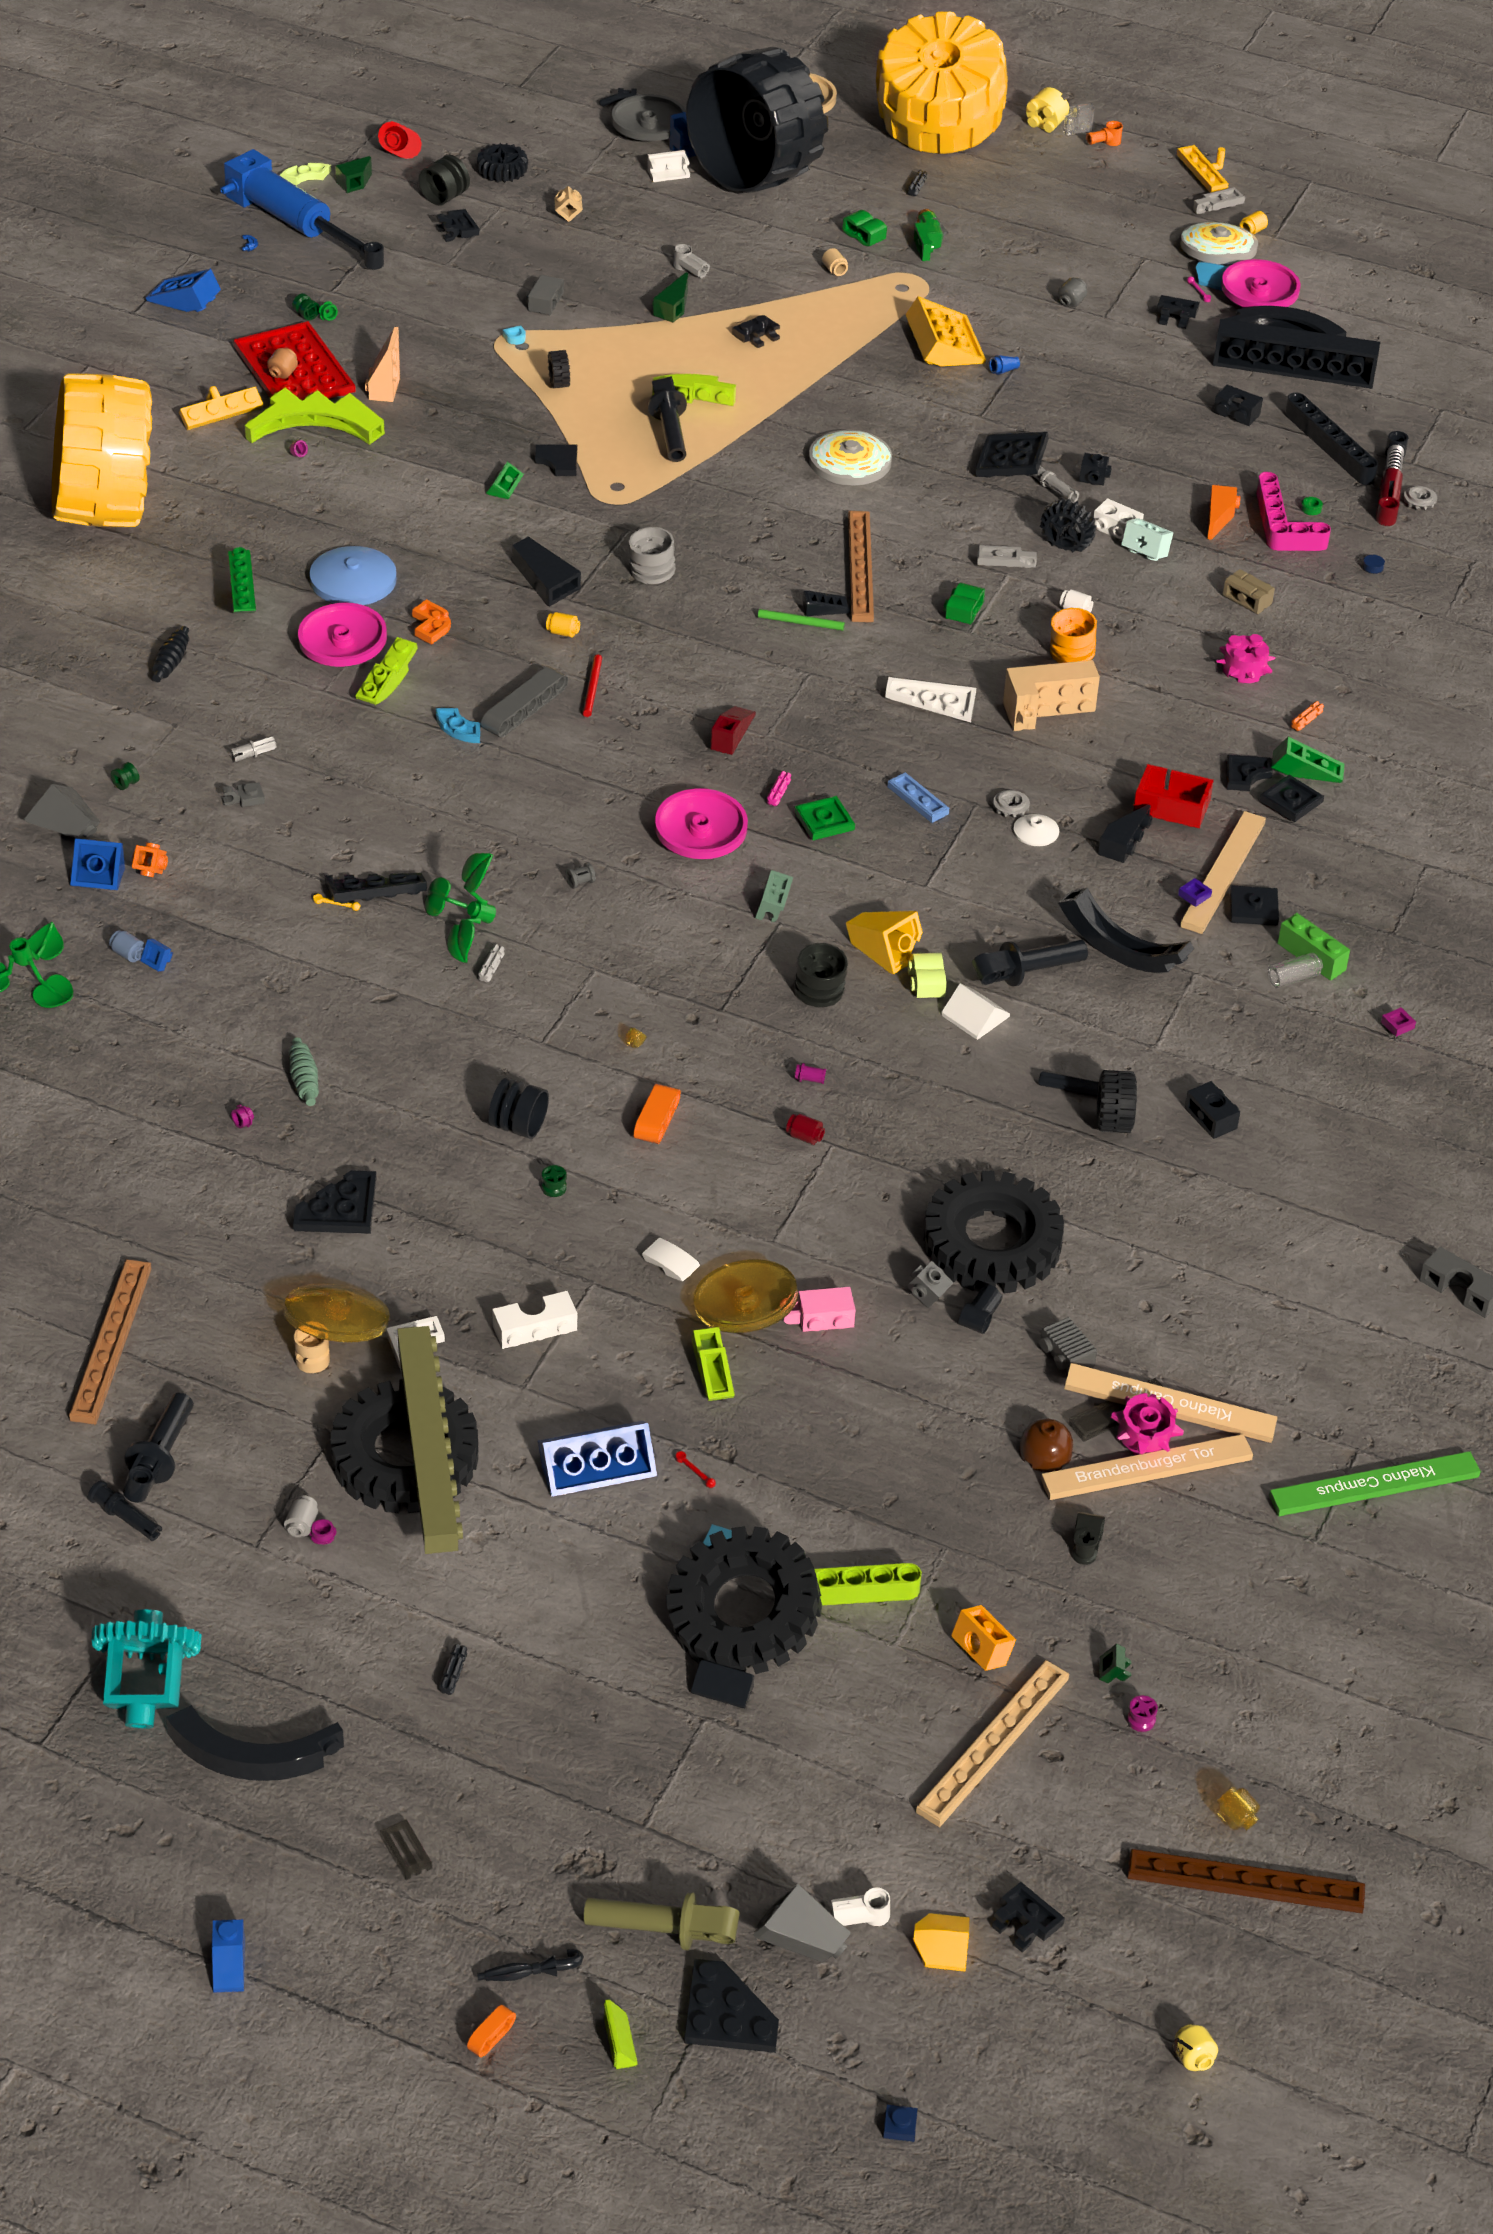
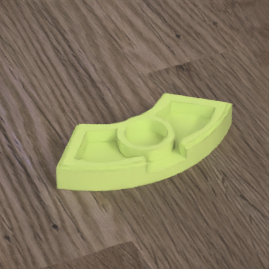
(306, 172)

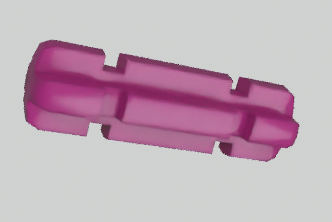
(778, 788)

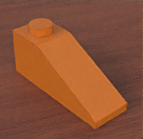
(1221, 508)

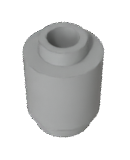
(301, 1516)

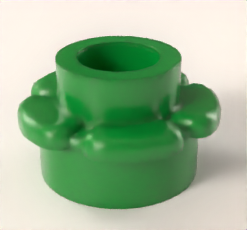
(332, 311)

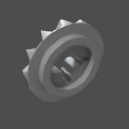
(1420, 497)
(1005, 798)

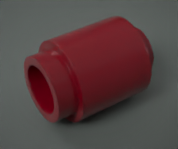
(805, 1129)

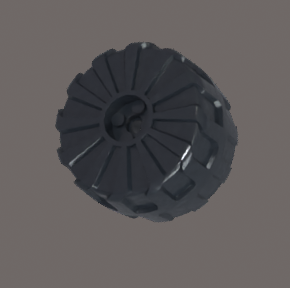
(756, 119)

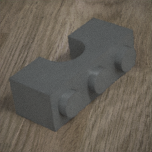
(1447, 1270)

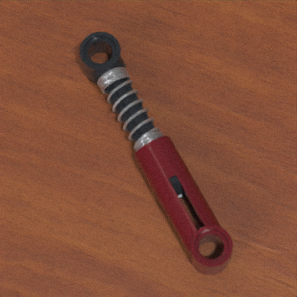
(1392, 479)

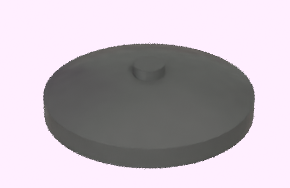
(645, 116)

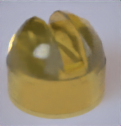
(635, 1036)

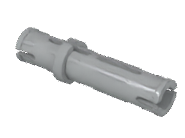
(1048, 479)

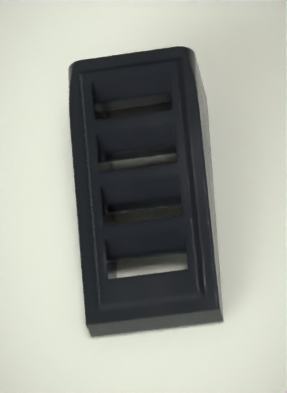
(824, 604)

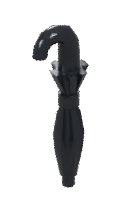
(516, 1971)

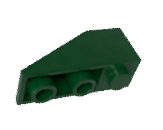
(672, 300)

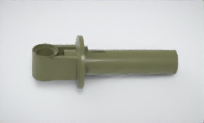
(689, 1921)

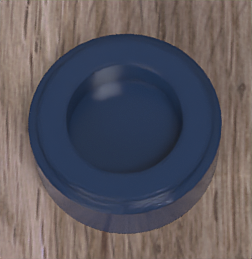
(1373, 564)

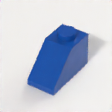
(228, 1955)

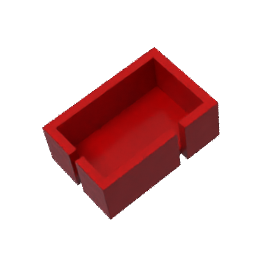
(1183, 801)

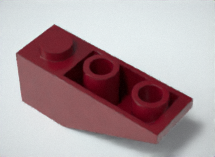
(730, 729)

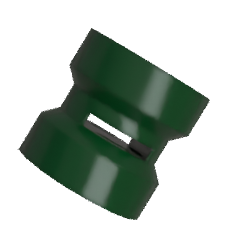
(305, 306)

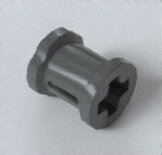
(580, 875)

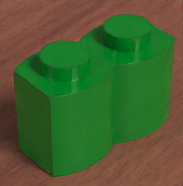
(864, 228)
(964, 603)

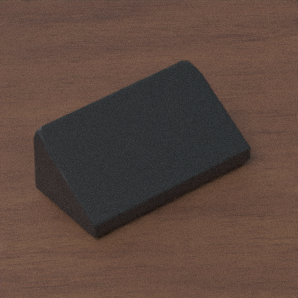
(723, 1684)

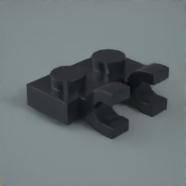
(457, 223)
(1171, 305)
(755, 328)
(1030, 1910)

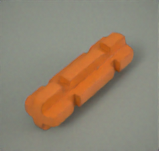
(1307, 716)

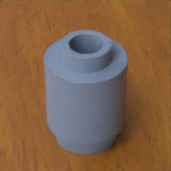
(127, 945)

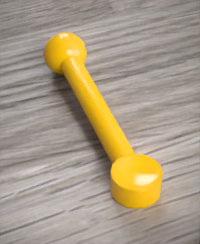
(319, 899)

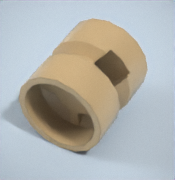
(311, 1352)

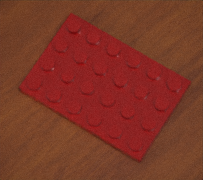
(316, 364)

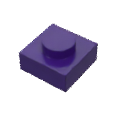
(1195, 892)

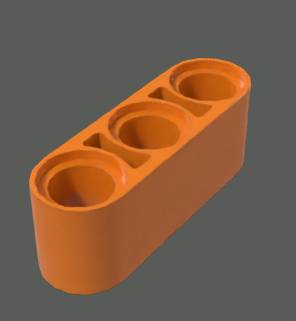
(657, 1113)

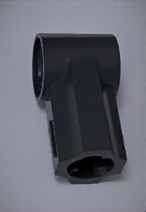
(979, 1313)

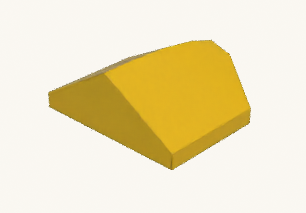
(942, 1941)

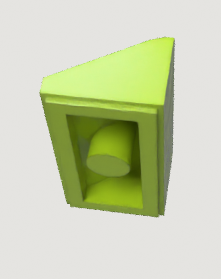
(619, 2036)

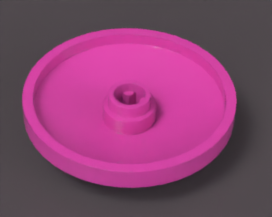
(1260, 284)
(342, 634)
(701, 823)

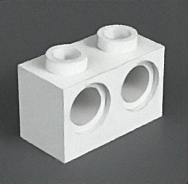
(1113, 517)

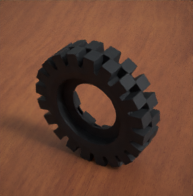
(1023, 1262)
(367, 1473)
(757, 1555)

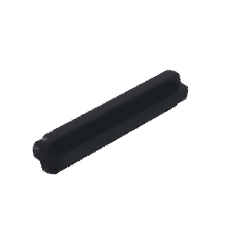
(1068, 1083)

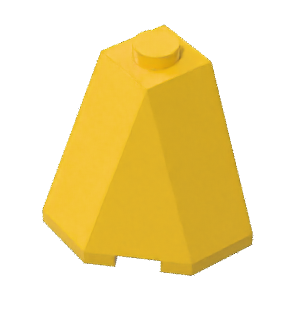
(886, 937)

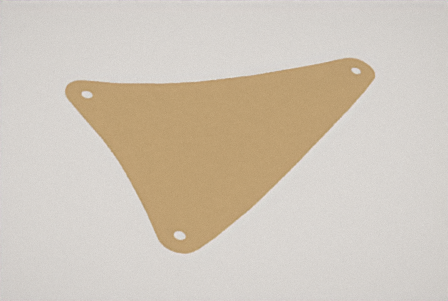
(616, 366)

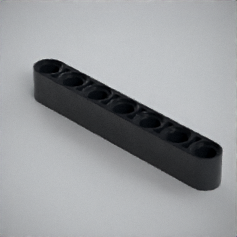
(1331, 438)

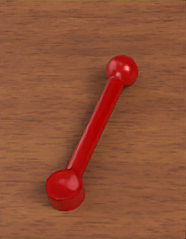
(681, 1458)

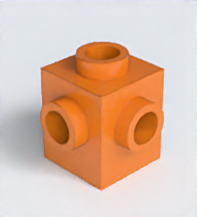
(142, 856)

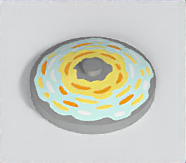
(1218, 242)
(850, 457)

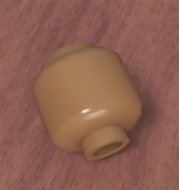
(282, 363)

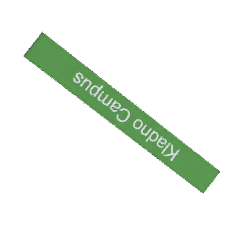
(1374, 1483)

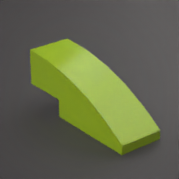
(712, 1364)

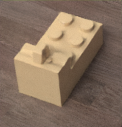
(1049, 691)

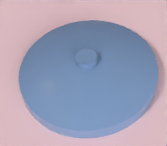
(353, 575)

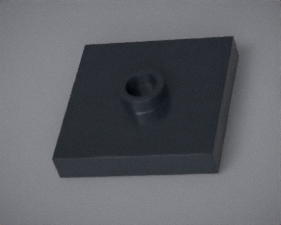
(1291, 798)
(1254, 905)

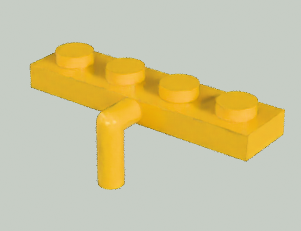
(1203, 169)
(220, 408)

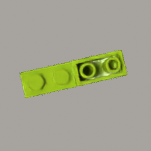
(703, 388)
(389, 673)

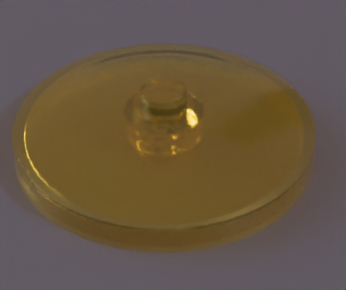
(745, 1296)
(336, 1312)

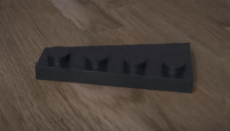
(374, 886)

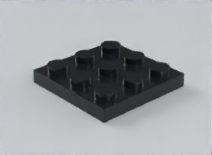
(1012, 454)

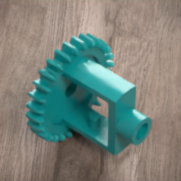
(149, 1637)

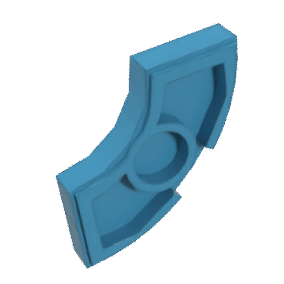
(457, 726)

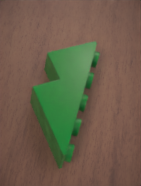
(241, 581)

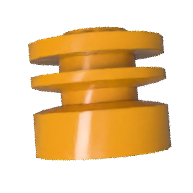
(1073, 635)

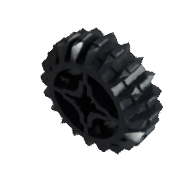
(502, 162)
(1080, 529)

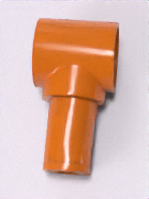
(1110, 135)

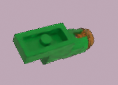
(928, 233)

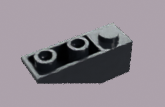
(1122, 835)

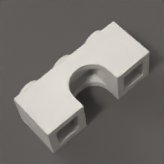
(517, 1328)

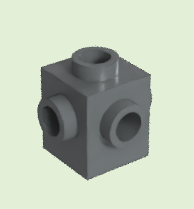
(929, 1283)

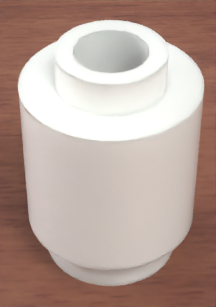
(1076, 599)

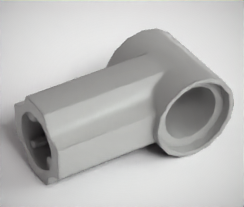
(686, 260)

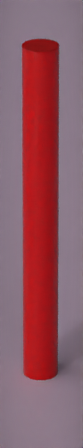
(592, 685)

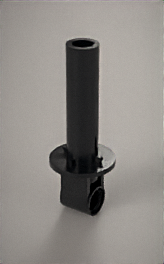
(667, 406)
(1011, 963)
(150, 1459)

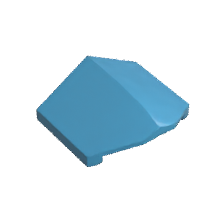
(1210, 274)

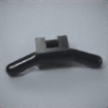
(622, 94)

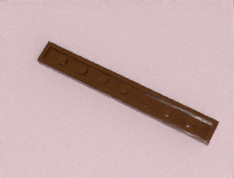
(1246, 1881)

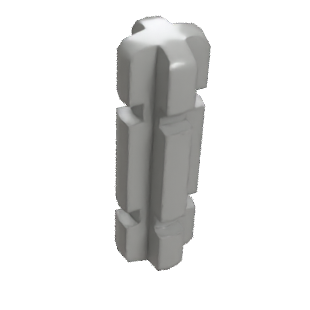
(491, 963)

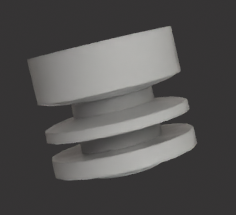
(652, 555)

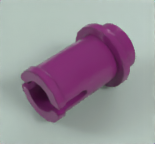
(810, 1073)

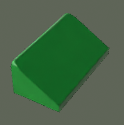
(505, 482)

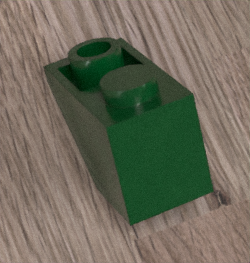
(354, 174)

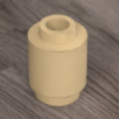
(835, 262)

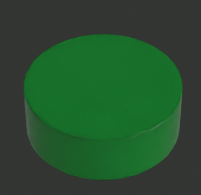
(1311, 506)

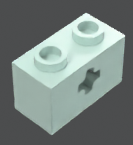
(1147, 539)

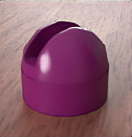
(300, 446)

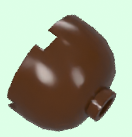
(1046, 1445)

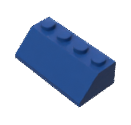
(597, 1458)

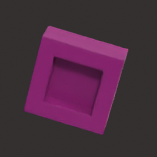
(1398, 1021)

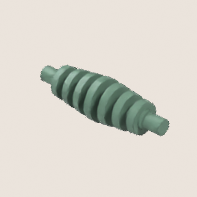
(303, 1071)

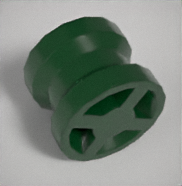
(124, 776)
(554, 1181)

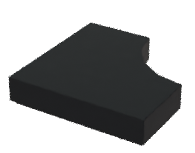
(558, 457)
(1246, 770)

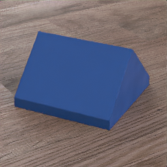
(97, 864)

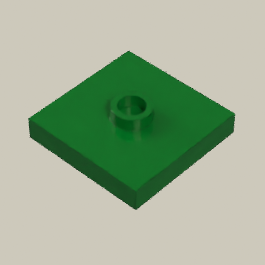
(824, 818)

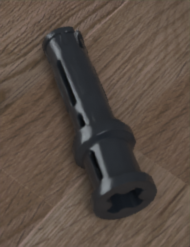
(116, 1505)

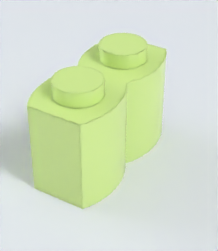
(928, 975)

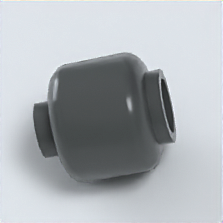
(1072, 292)

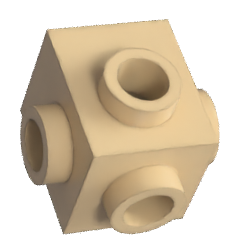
(568, 203)

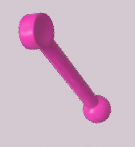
(1206, 298)

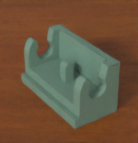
(774, 895)

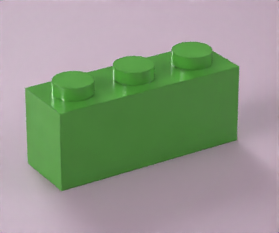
(1304, 937)

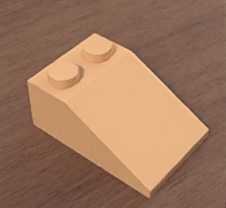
(385, 372)

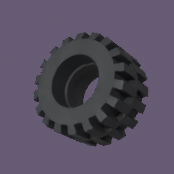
(1116, 1101)

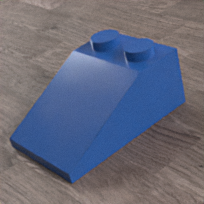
(186, 291)

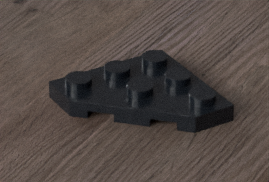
(340, 1207)
(727, 2011)

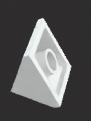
(973, 1012)

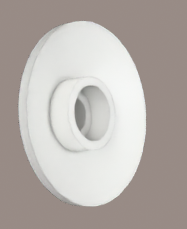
(1036, 830)

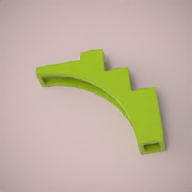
(316, 410)

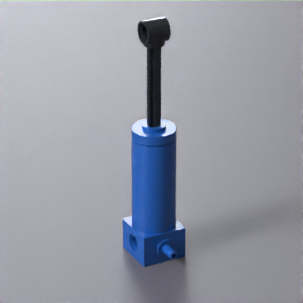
(251, 181)

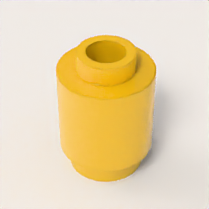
(1254, 222)
(563, 624)

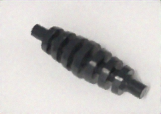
(170, 654)

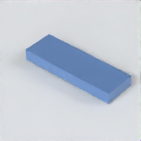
(918, 797)

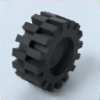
(559, 369)

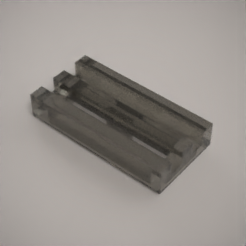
(414, 1866)

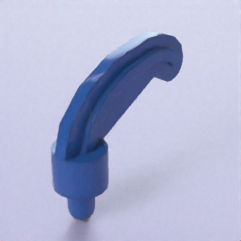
(253, 243)

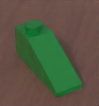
(1305, 762)

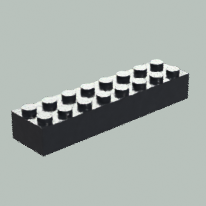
(1296, 353)

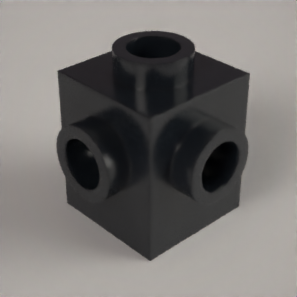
(1095, 469)

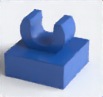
(156, 955)

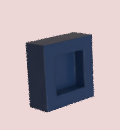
(900, 2123)

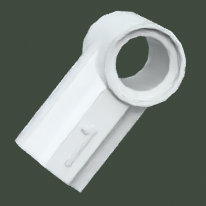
(860, 1910)

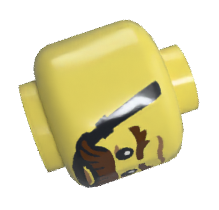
(1195, 2047)

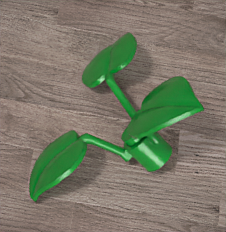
(462, 935)
(45, 945)

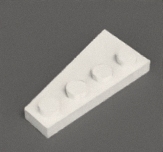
(935, 697)

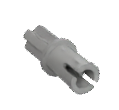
(253, 748)

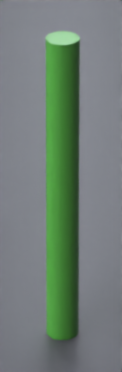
(798, 619)

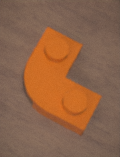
(435, 621)

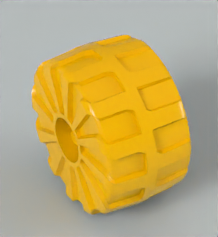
(941, 83)
(101, 450)

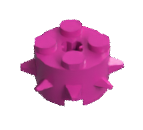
(1246, 658)
(1147, 1424)

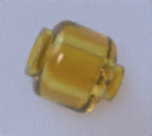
(1238, 1808)

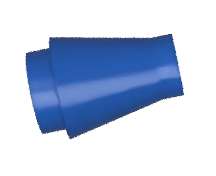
(1000, 364)

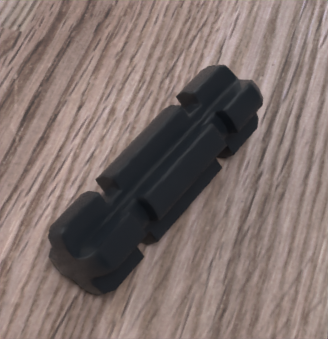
(917, 183)
(453, 1669)

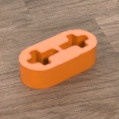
(491, 2031)

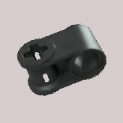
(1087, 1537)

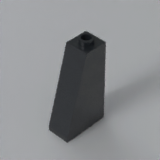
(545, 571)

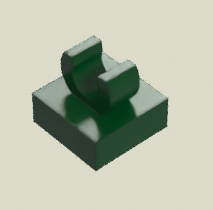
(1113, 1664)

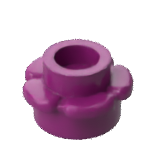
(242, 1116)
(322, 1532)

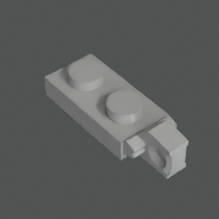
(1218, 200)
(1005, 556)

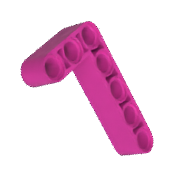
(1278, 531)

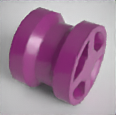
(1147, 1709)

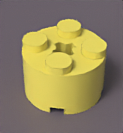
(1047, 109)

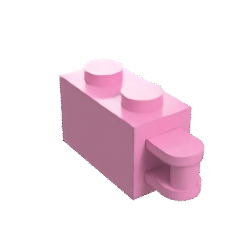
(823, 1309)

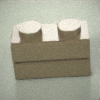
(1248, 591)

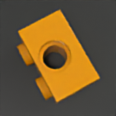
(983, 1637)

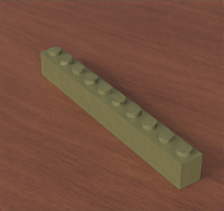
(428, 1440)

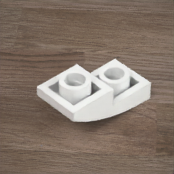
(671, 1258)

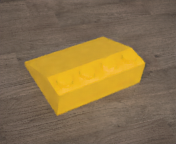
(943, 334)

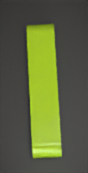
(869, 1583)

